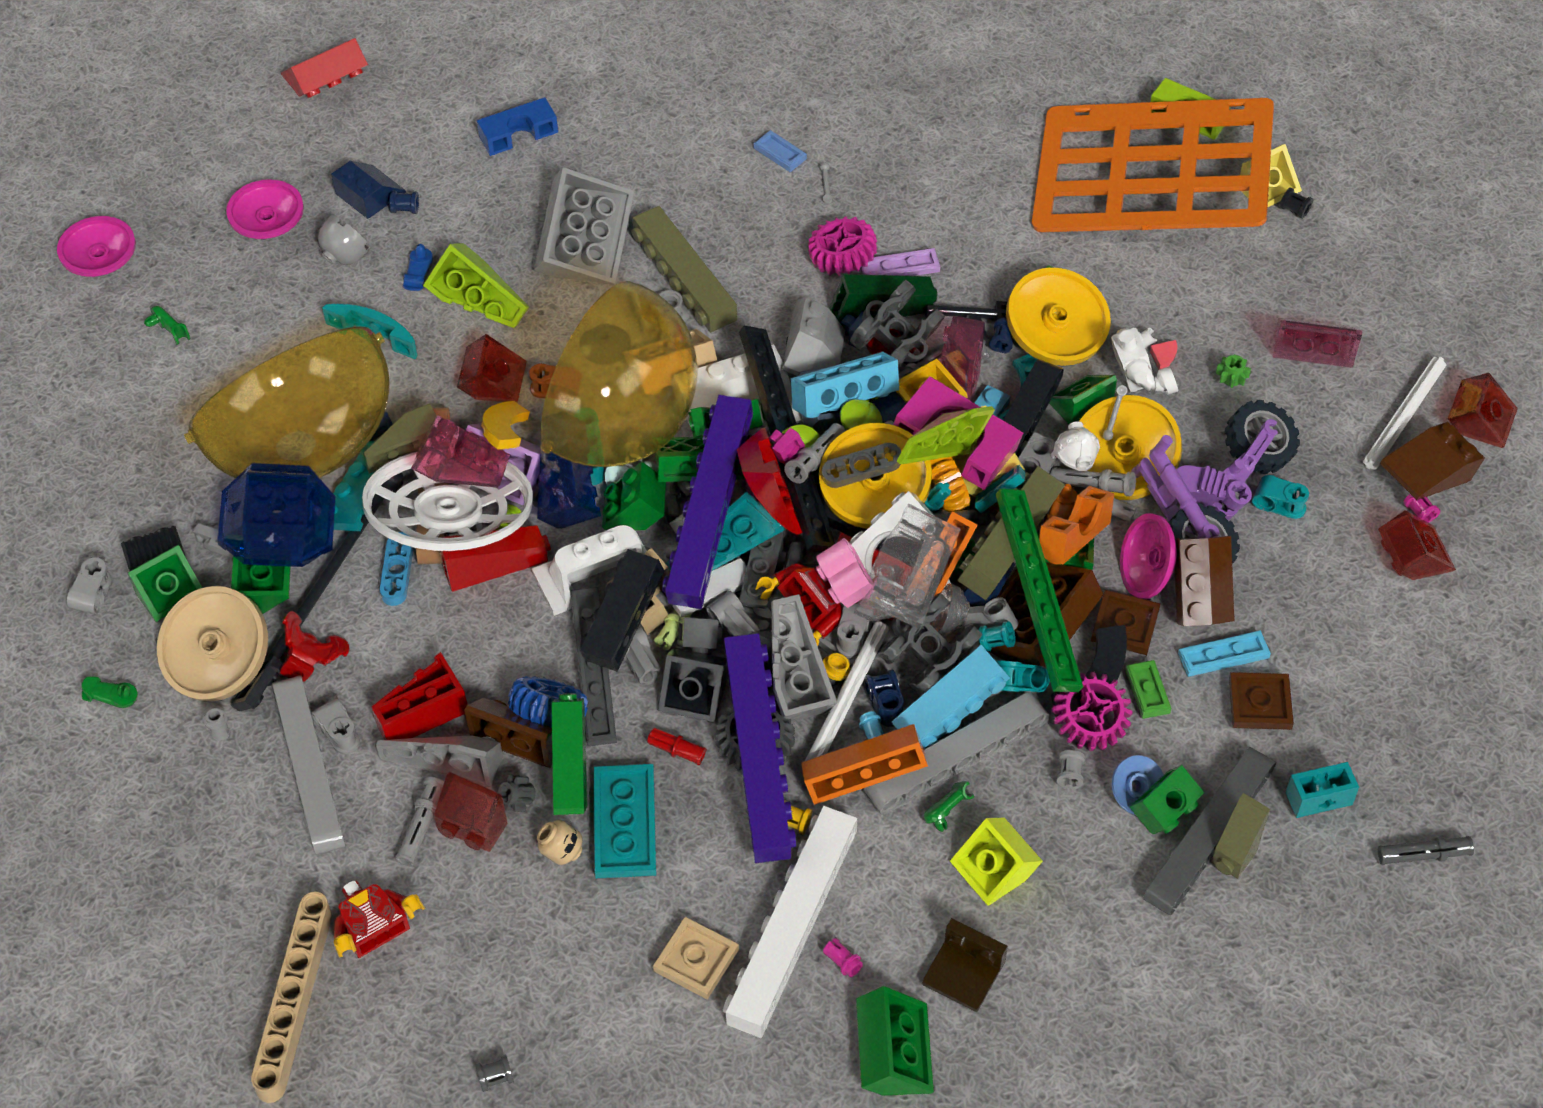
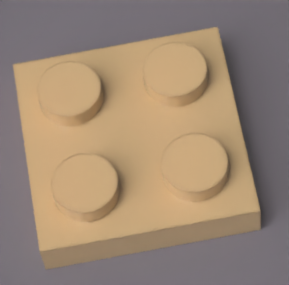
(696, 958)

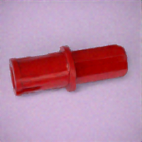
(676, 746)

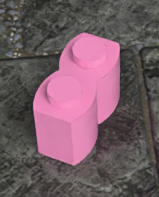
(844, 572)

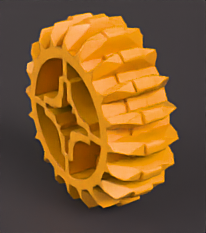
(946, 471)

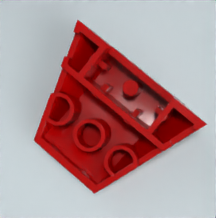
(766, 481)

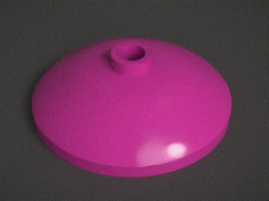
(265, 209)
(96, 246)
(1148, 556)

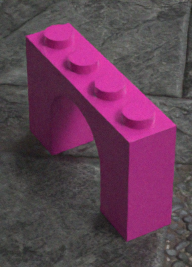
(995, 443)

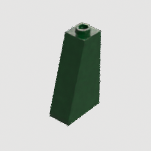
(859, 290)

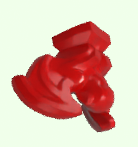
(307, 650)

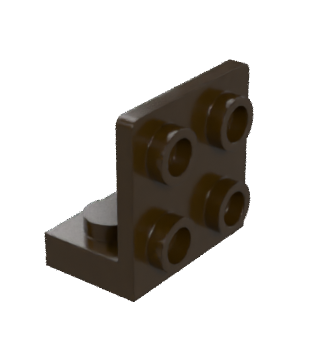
(965, 965)

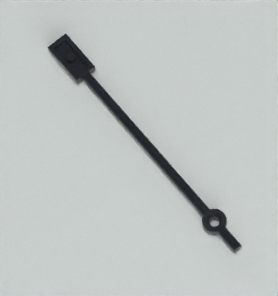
(252, 695)

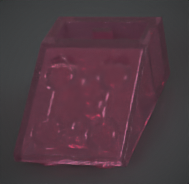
(459, 456)

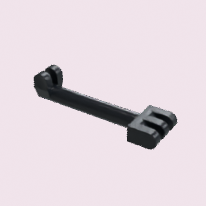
(985, 313)

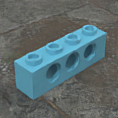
(836, 385)

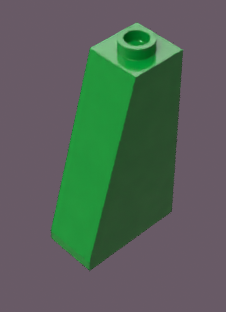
(569, 755)

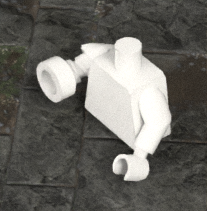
(1135, 365)

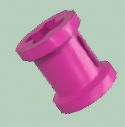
(1422, 508)

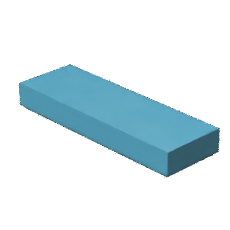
(1224, 653)

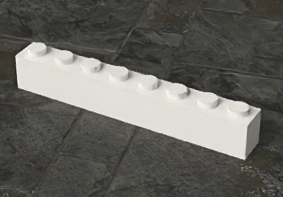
(791, 922)

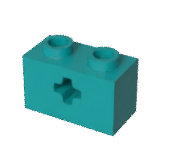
(1322, 789)

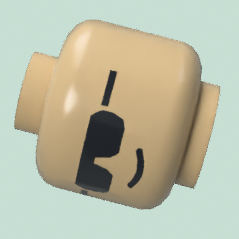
(559, 842)

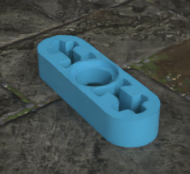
(401, 579)

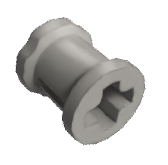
(1071, 769)

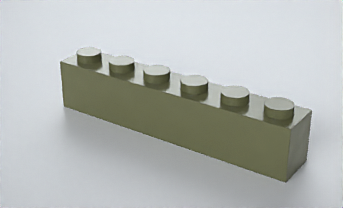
(684, 269)
(995, 554)

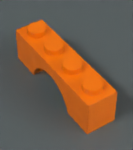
(1090, 515)

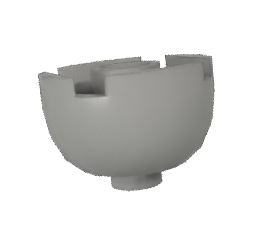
(341, 242)

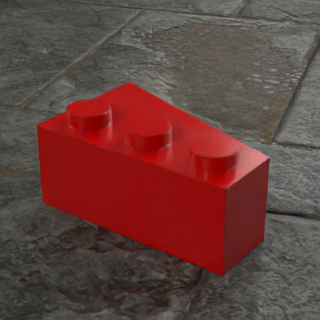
(422, 703)

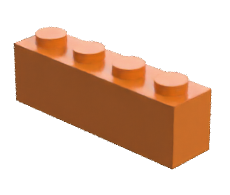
(864, 764)

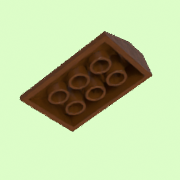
(1076, 595)

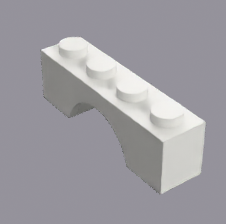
(882, 525)

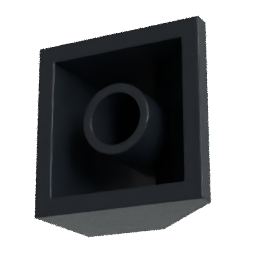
(693, 684)

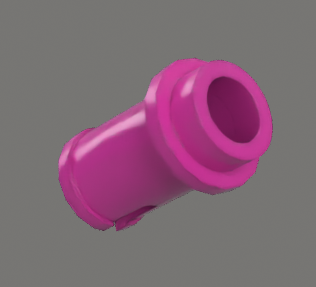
(839, 954)

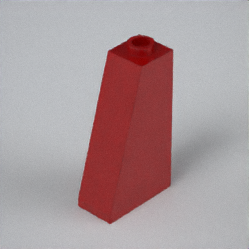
(511, 554)

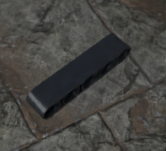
(1034, 398)

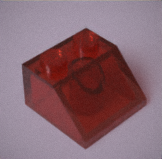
(491, 371)
(1483, 410)
(1414, 547)
(470, 813)

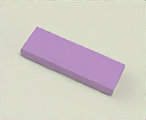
(904, 264)

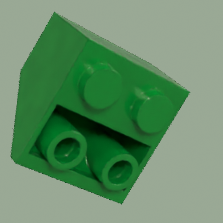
(634, 499)

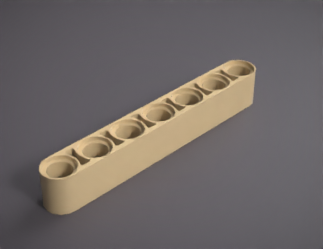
(292, 1009)

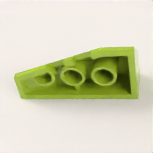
(471, 282)
(947, 436)

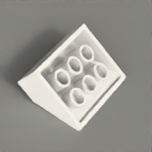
(734, 379)

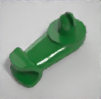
(164, 320)
(118, 695)
(941, 809)

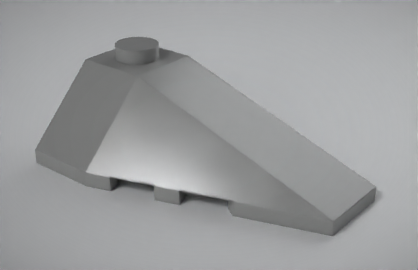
(798, 669)

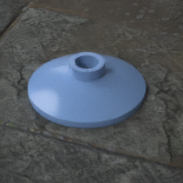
(1135, 769)

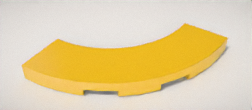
(497, 424)

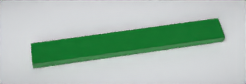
(1039, 591)

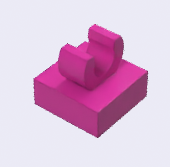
(786, 445)

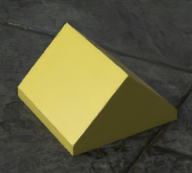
(1281, 175)

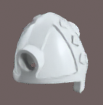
(1076, 447)

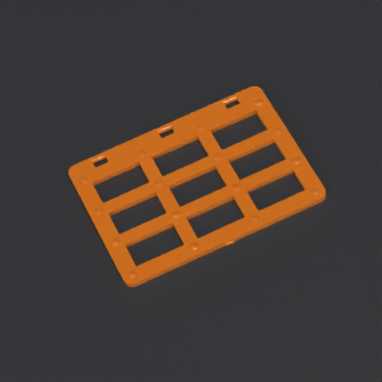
(1135, 116)

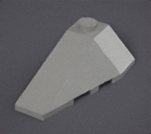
(465, 756)

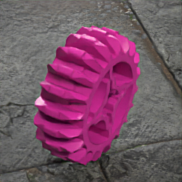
(842, 246)
(1080, 715)

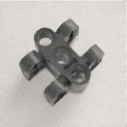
(889, 318)
(942, 648)

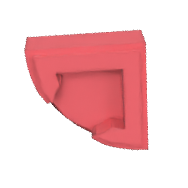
(1164, 353)

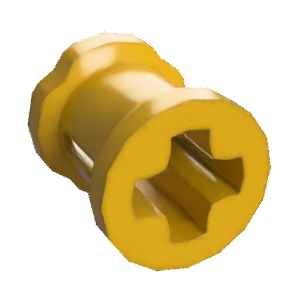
(800, 819)

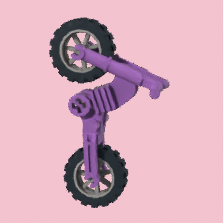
(1204, 489)

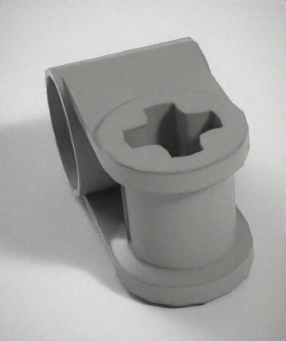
(90, 586)
(851, 632)
(337, 726)

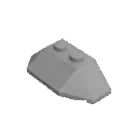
(813, 338)

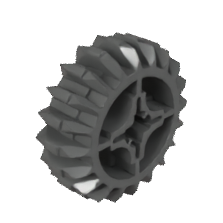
(729, 747)

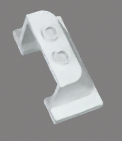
(583, 561)

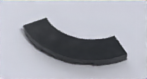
(1108, 659)

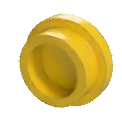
(837, 666)

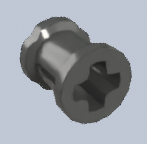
(494, 1073)

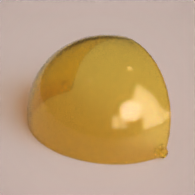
(621, 381)
(299, 407)

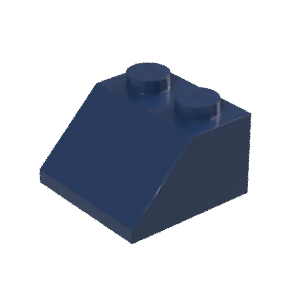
(364, 187)

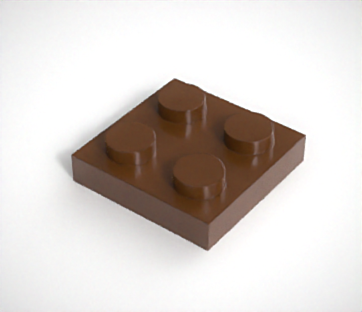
(1133, 612)
(1261, 701)

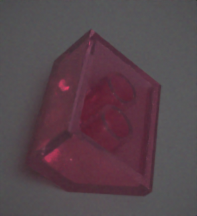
(1316, 342)
(964, 352)

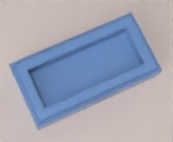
(780, 151)

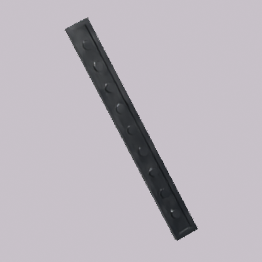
(779, 417)

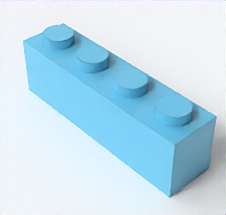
(954, 697)

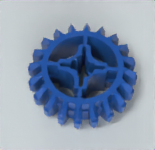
(534, 696)

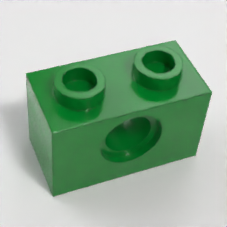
(1152, 805)

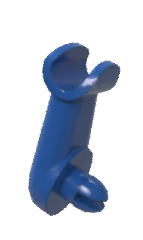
(418, 266)

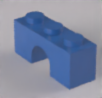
(532, 117)

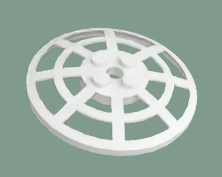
(444, 509)

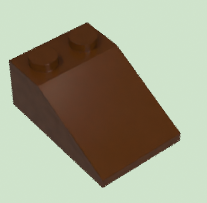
(1434, 461)

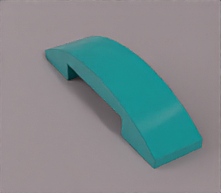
(349, 315)

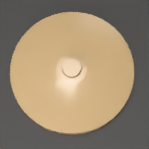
(212, 643)

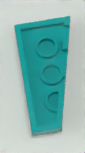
(349, 495)
(744, 528)

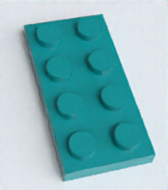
(624, 821)

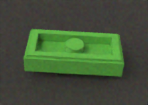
(1148, 689)

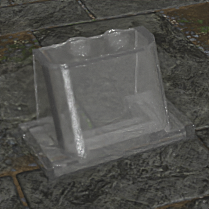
(909, 568)

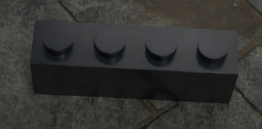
(621, 610)

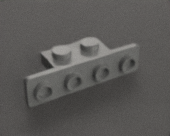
(763, 562)

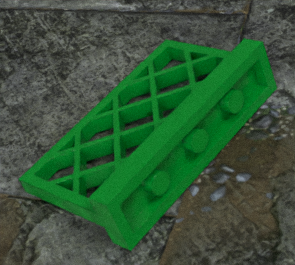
(680, 459)

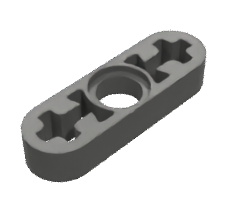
(856, 476)

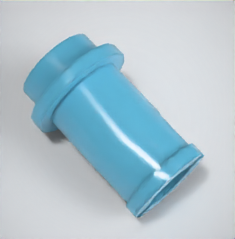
(871, 724)

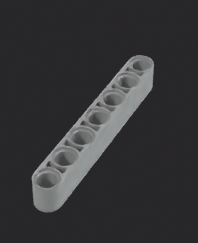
(961, 750)
(308, 765)

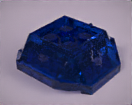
(284, 538)

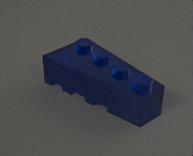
(565, 492)

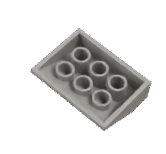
(584, 228)

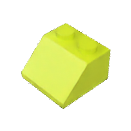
(995, 859)

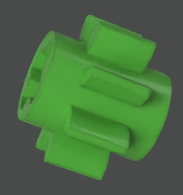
(1233, 370)

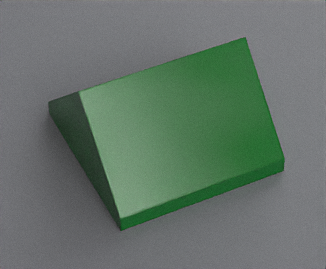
(1082, 395)
(163, 582)

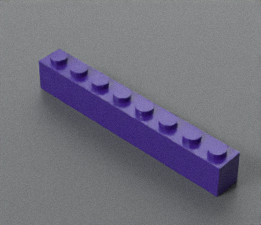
(708, 503)
(758, 748)

